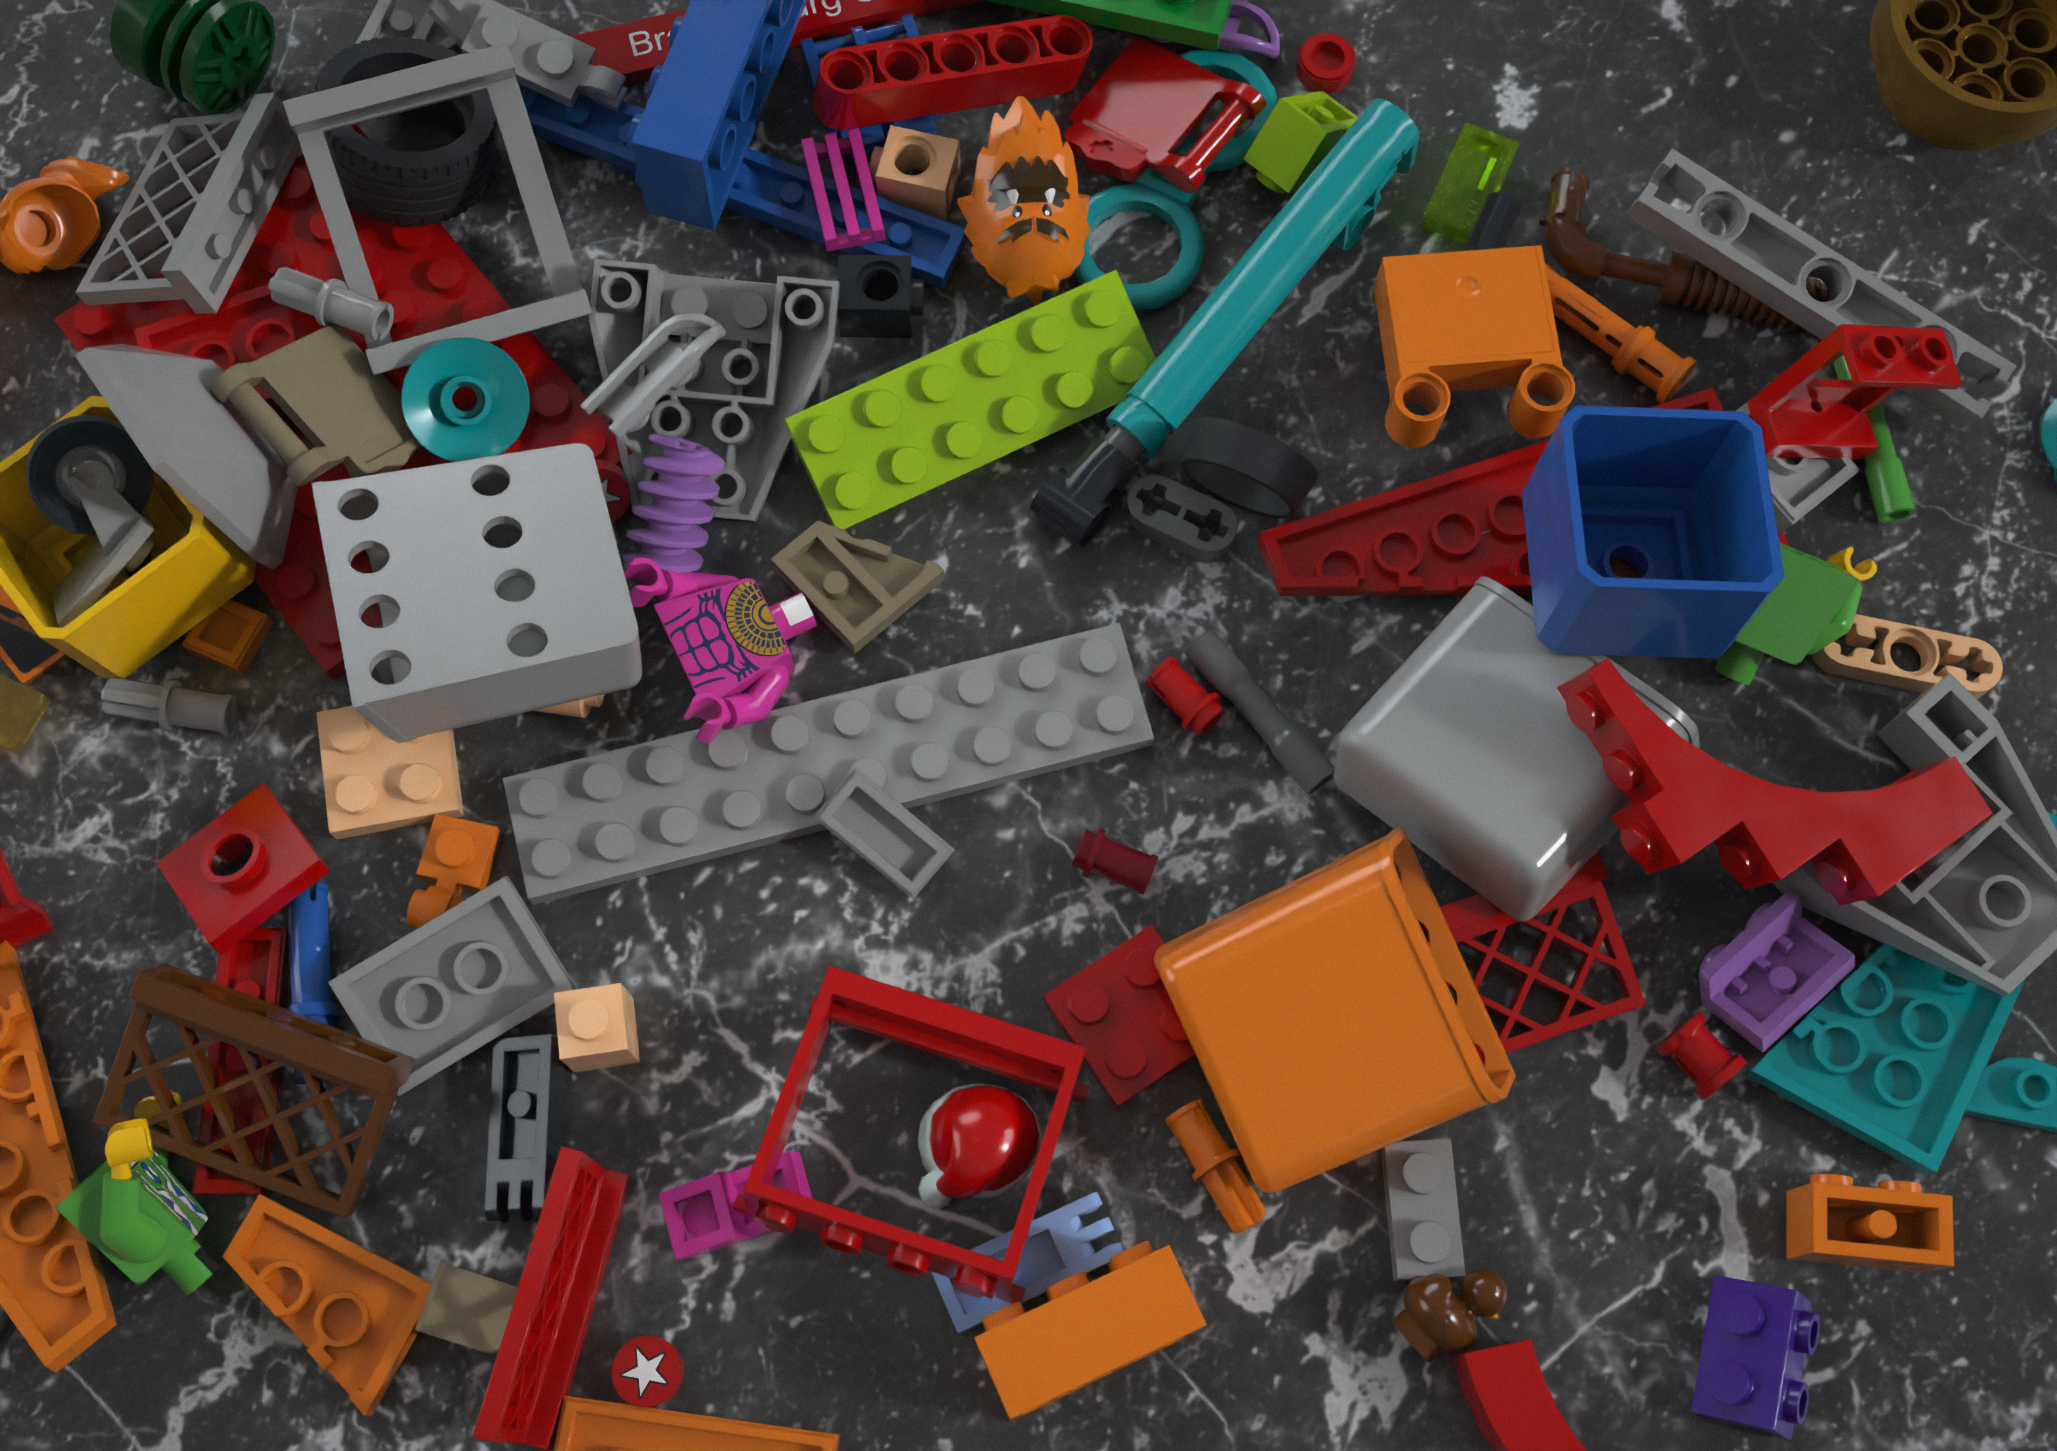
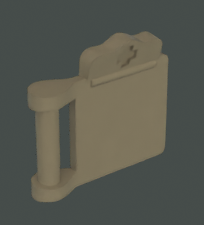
(331, 398)

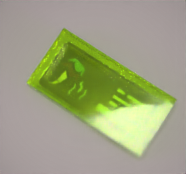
(1472, 172)

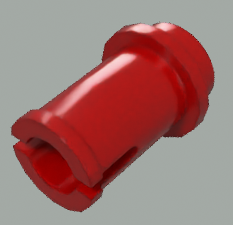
(1185, 697)

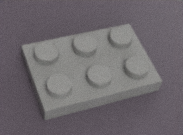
(454, 982)

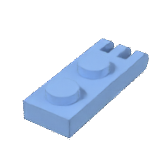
(1053, 1251)

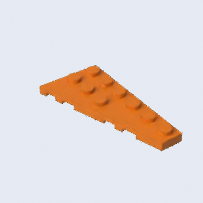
(47, 1266)

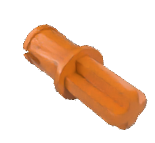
(1216, 1166)

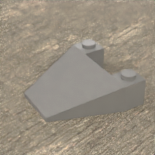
(1991, 894)

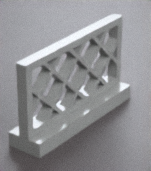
(215, 223)

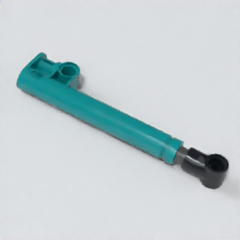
(1327, 209)

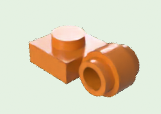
(455, 859)

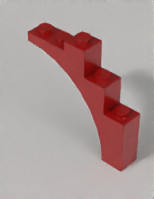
(1762, 828)

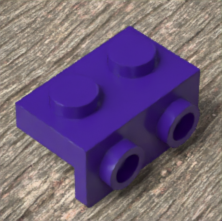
(1755, 1356)

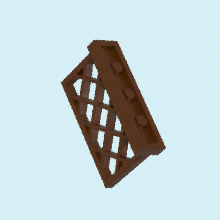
(263, 1031)

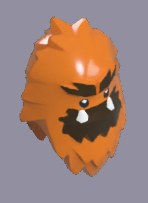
(1026, 204)

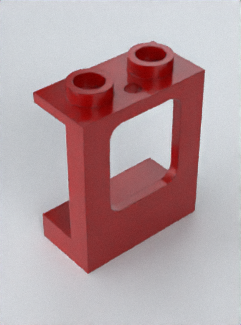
(1830, 416)

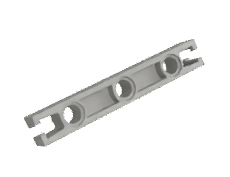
(1775, 258)

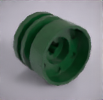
(196, 48)

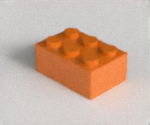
(1088, 1328)

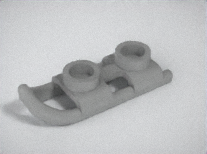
(667, 368)

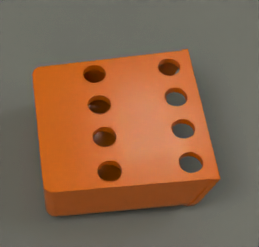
(1334, 1015)

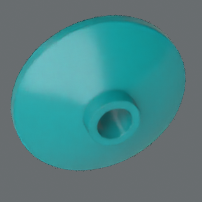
(470, 433)

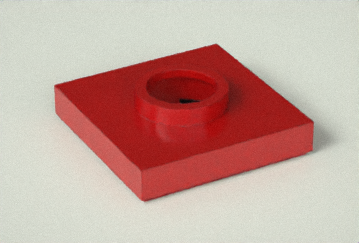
(276, 873)

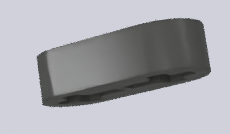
(1179, 519)

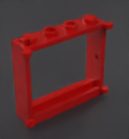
(944, 1032)

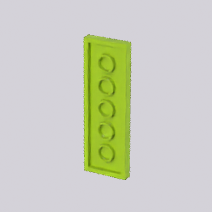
(972, 401)

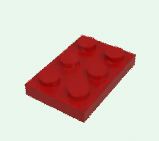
(239, 332)

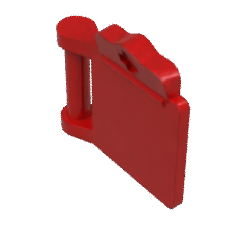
(1149, 108)

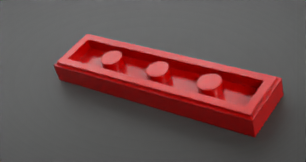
(259, 969)

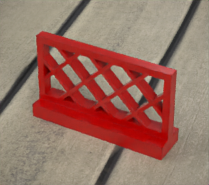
(1478, 916)
(553, 1302)

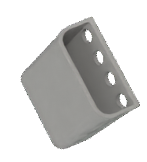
(487, 586)
(1482, 756)

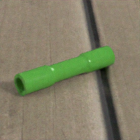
(1882, 467)

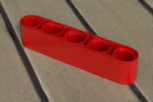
(950, 71)

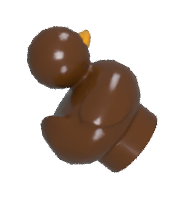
(1439, 1320)

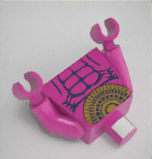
(724, 641)

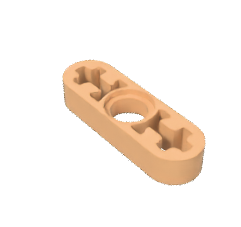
(1932, 646)

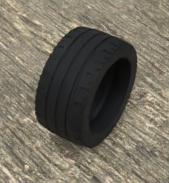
(419, 184)

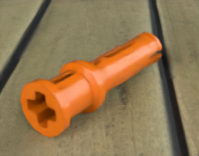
(1632, 348)

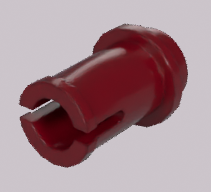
(1114, 861)

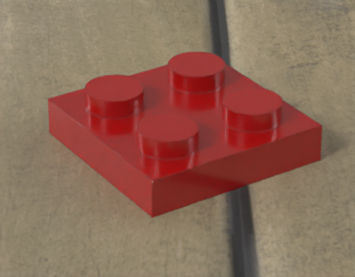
(1123, 1019)

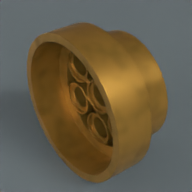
(1968, 69)

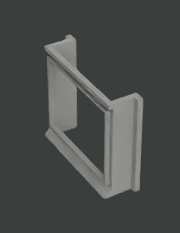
(417, 87)

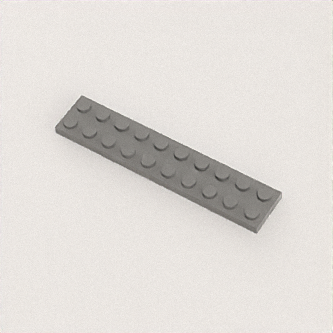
(765, 781)

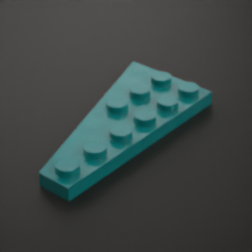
(1891, 1054)

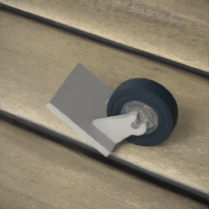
(92, 483)

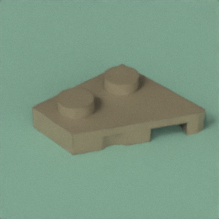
(853, 582)

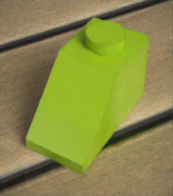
(1297, 139)

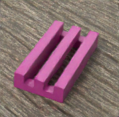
(833, 149)

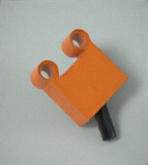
(1471, 325)

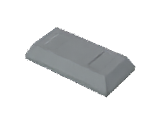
(884, 833)

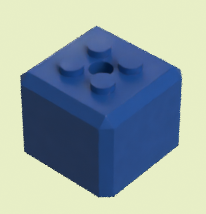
(1674, 498)

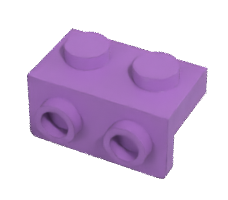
(1772, 972)

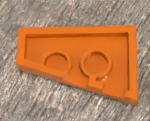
(333, 1294)

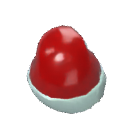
(976, 1144)

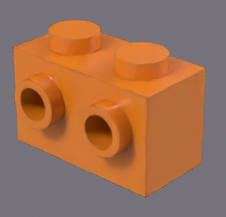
(1869, 1226)

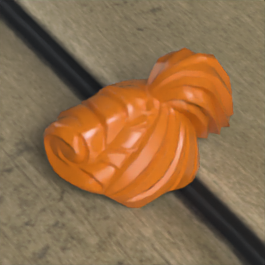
(54, 216)

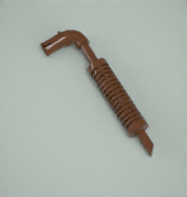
(1676, 279)

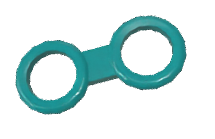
(1160, 197)

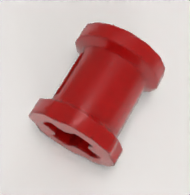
(1701, 1055)

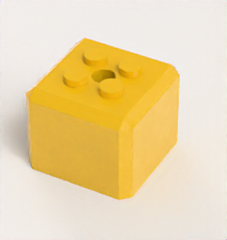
(188, 576)

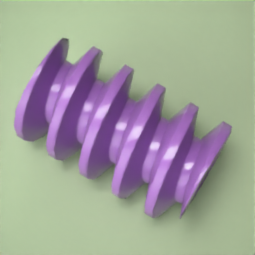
(676, 504)

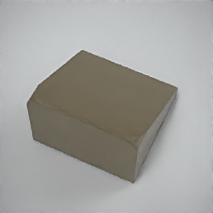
(467, 1309)

